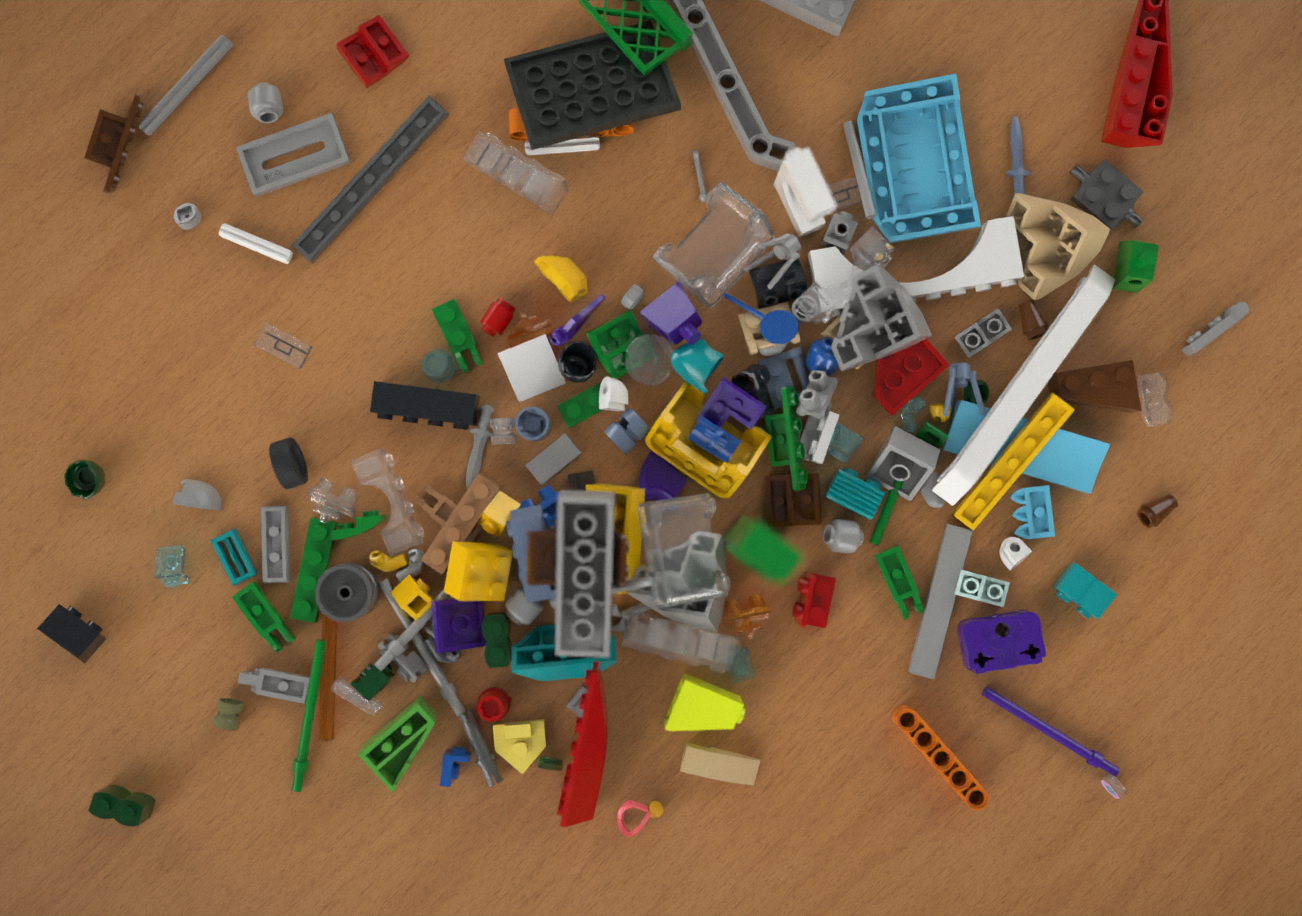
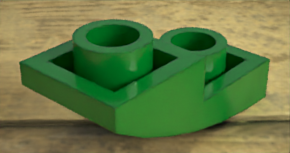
(363, 524)

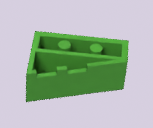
(397, 742)

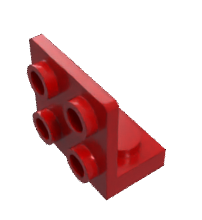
(814, 600)

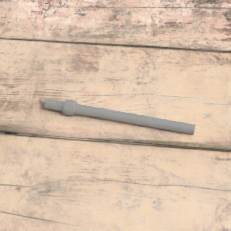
(396, 647)
(447, 690)

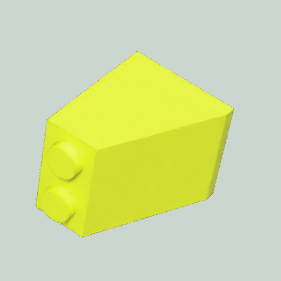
(703, 707)

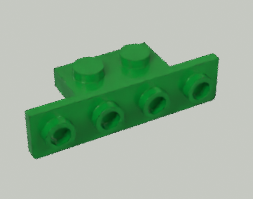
(785, 441)

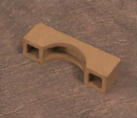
(461, 521)

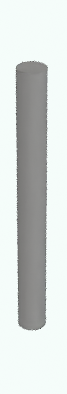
(859, 170)

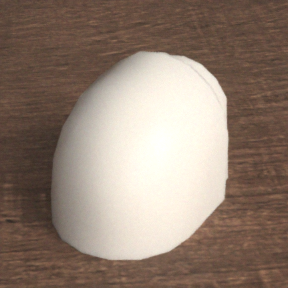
(613, 395)
(1013, 552)

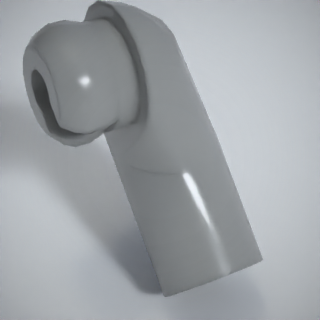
(926, 490)

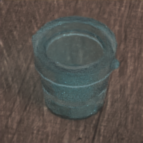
(439, 365)
(844, 443)

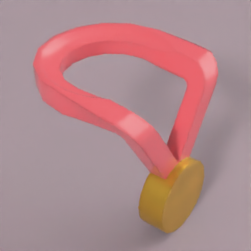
(653, 809)

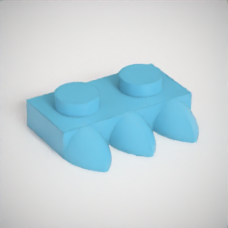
(1035, 512)

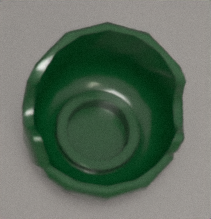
(84, 478)

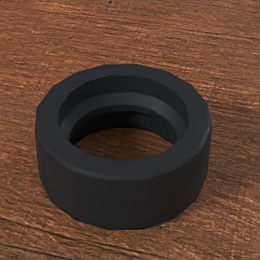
(288, 463)

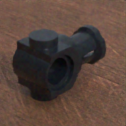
(758, 387)

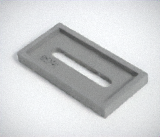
(289, 140)

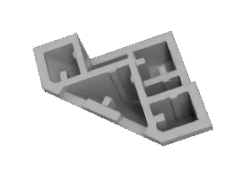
(877, 320)
(699, 614)

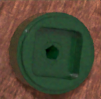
(968, 392)

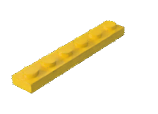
(1013, 461)

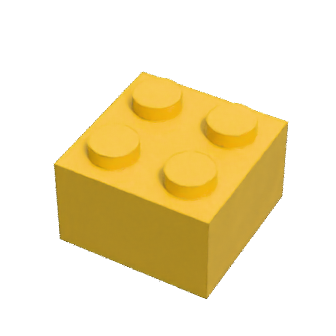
(478, 571)

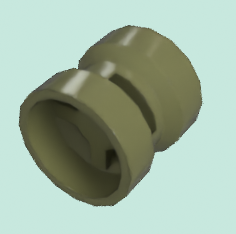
(228, 714)

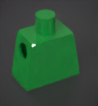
(1135, 262)

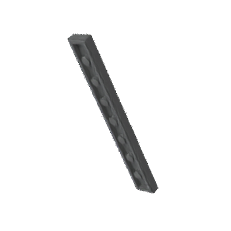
(370, 179)

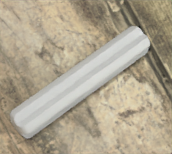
(583, 143)
(255, 243)

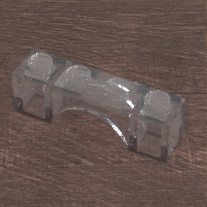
(820, 299)
(401, 530)

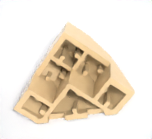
(1053, 242)

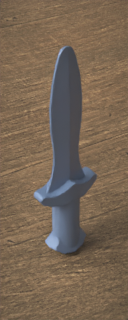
(1017, 171)

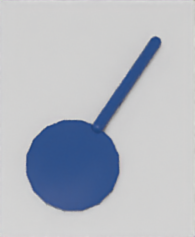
(775, 326)

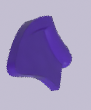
(568, 331)
(660, 479)

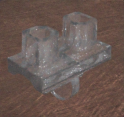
(322, 495)

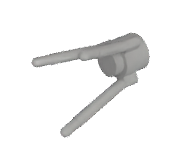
(786, 247)

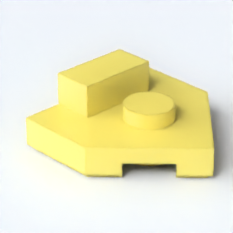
(520, 742)

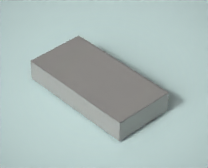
(553, 459)

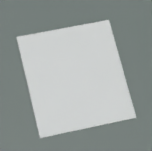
(531, 368)

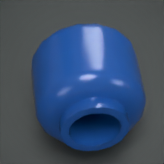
(821, 357)

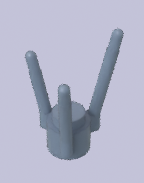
(959, 377)

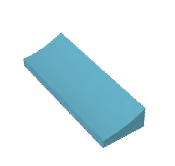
(1064, 460)

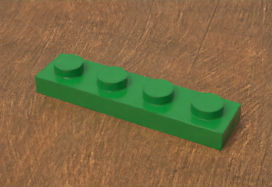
(313, 564)

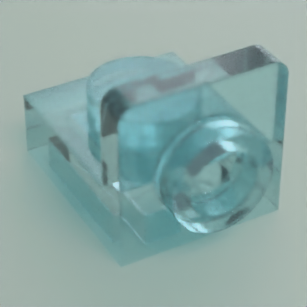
(170, 566)
(743, 666)

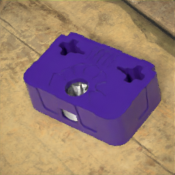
(1003, 649)

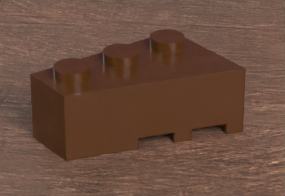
(1099, 386)

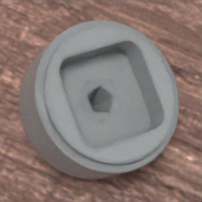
(187, 216)

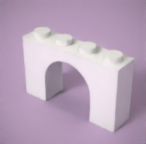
(803, 191)

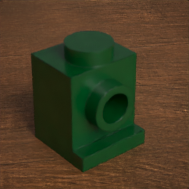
(372, 681)

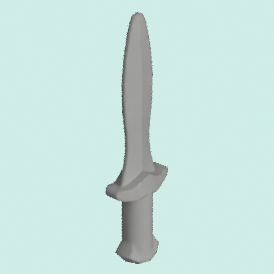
(481, 435)

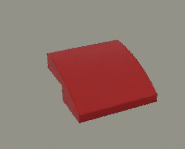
(372, 51)

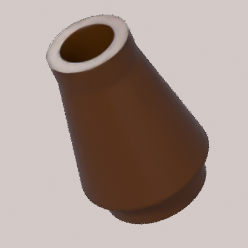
(1033, 323)
(1156, 511)

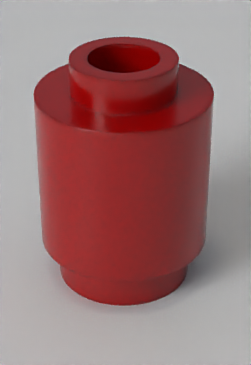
(497, 317)

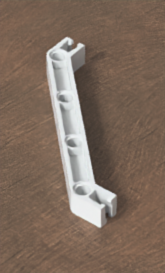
(1025, 386)

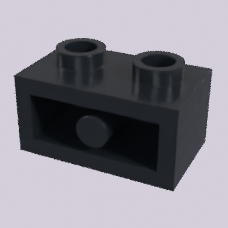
(72, 633)

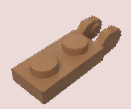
(443, 509)

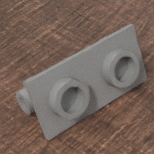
(408, 665)

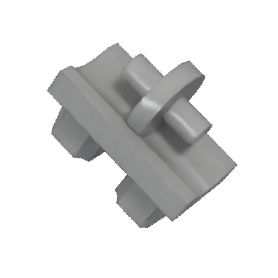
(817, 395)

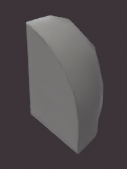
(198, 495)

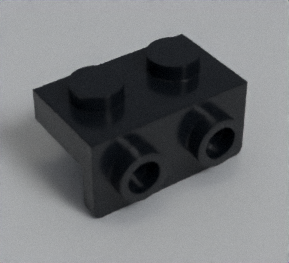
(788, 288)

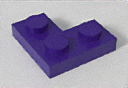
(732, 401)

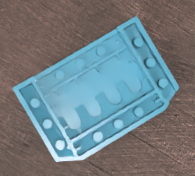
(917, 159)

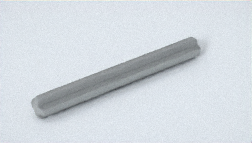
(185, 85)

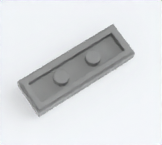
(275, 544)

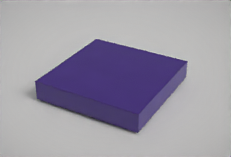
(457, 624)

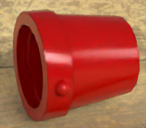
(493, 704)

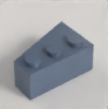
(520, 522)

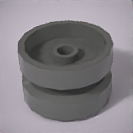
(331, 593)

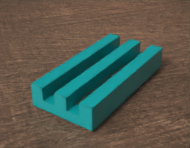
(243, 553)

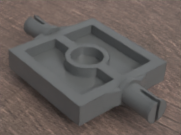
(1106, 195)

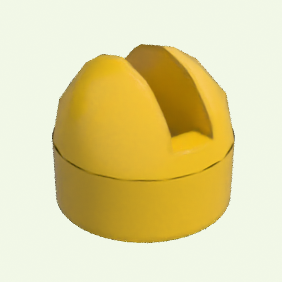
(936, 412)

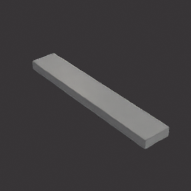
(939, 601)

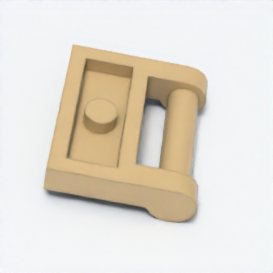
(751, 329)

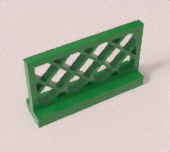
(656, 10)

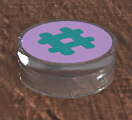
(1113, 786)

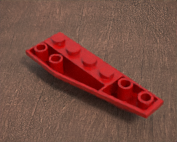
(1143, 80)
(585, 774)

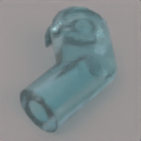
(909, 413)

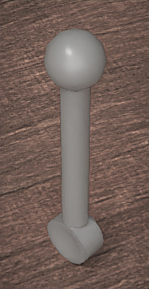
(703, 196)

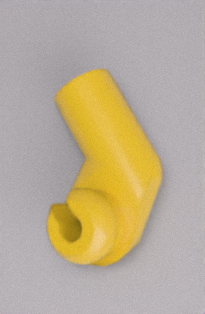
(385, 563)

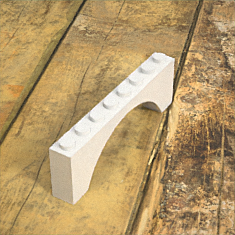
(990, 262)

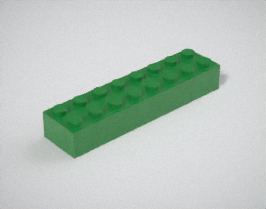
(762, 550)

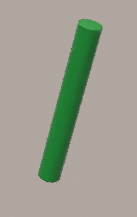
(886, 513)

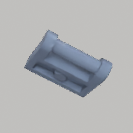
(780, 374)

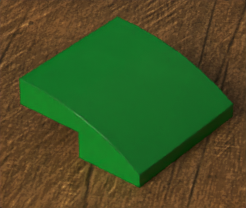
(612, 340)

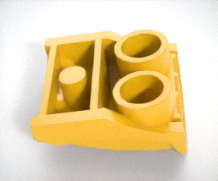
(564, 275)

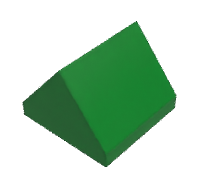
(931, 434)

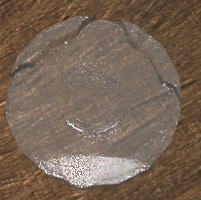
(649, 359)

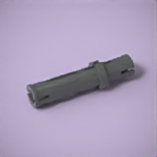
(484, 757)

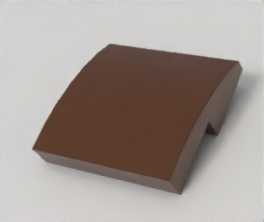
(792, 507)

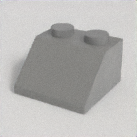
(903, 459)

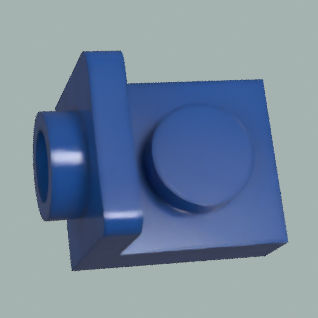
(450, 769)

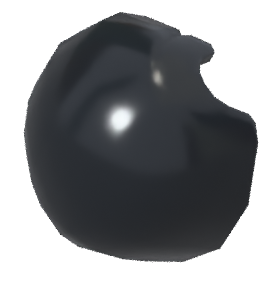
(577, 362)

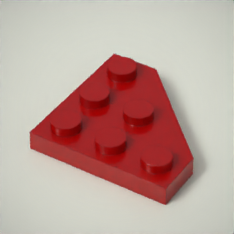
(906, 374)

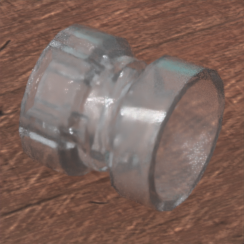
(503, 431)

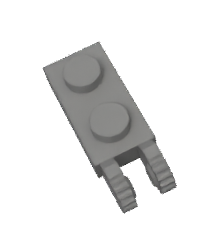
(1216, 328)

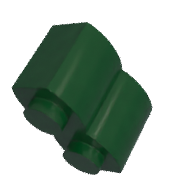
(496, 631)
(122, 805)

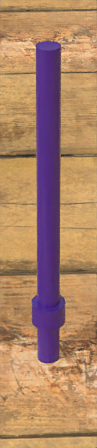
(1092, 757)

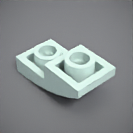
(981, 588)

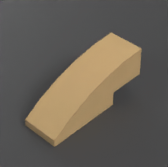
(719, 764)

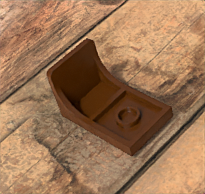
(543, 558)

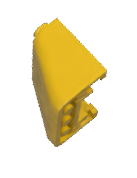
(670, 442)

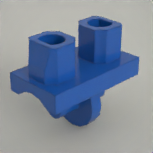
(714, 440)
(549, 505)

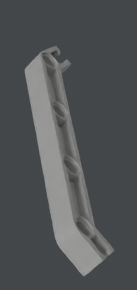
(735, 100)

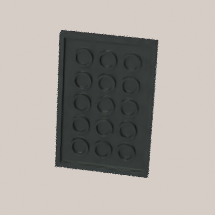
(588, 88)

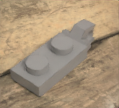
(276, 684)

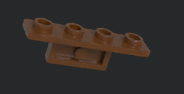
(109, 140)

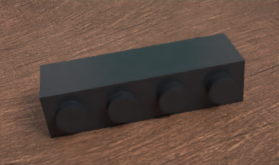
(425, 404)

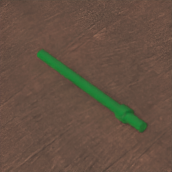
(301, 763)

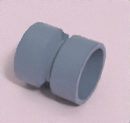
(533, 424)
(627, 430)

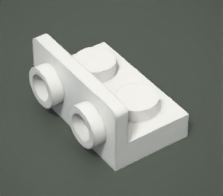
(817, 436)

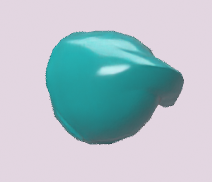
(696, 363)

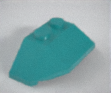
(536, 657)

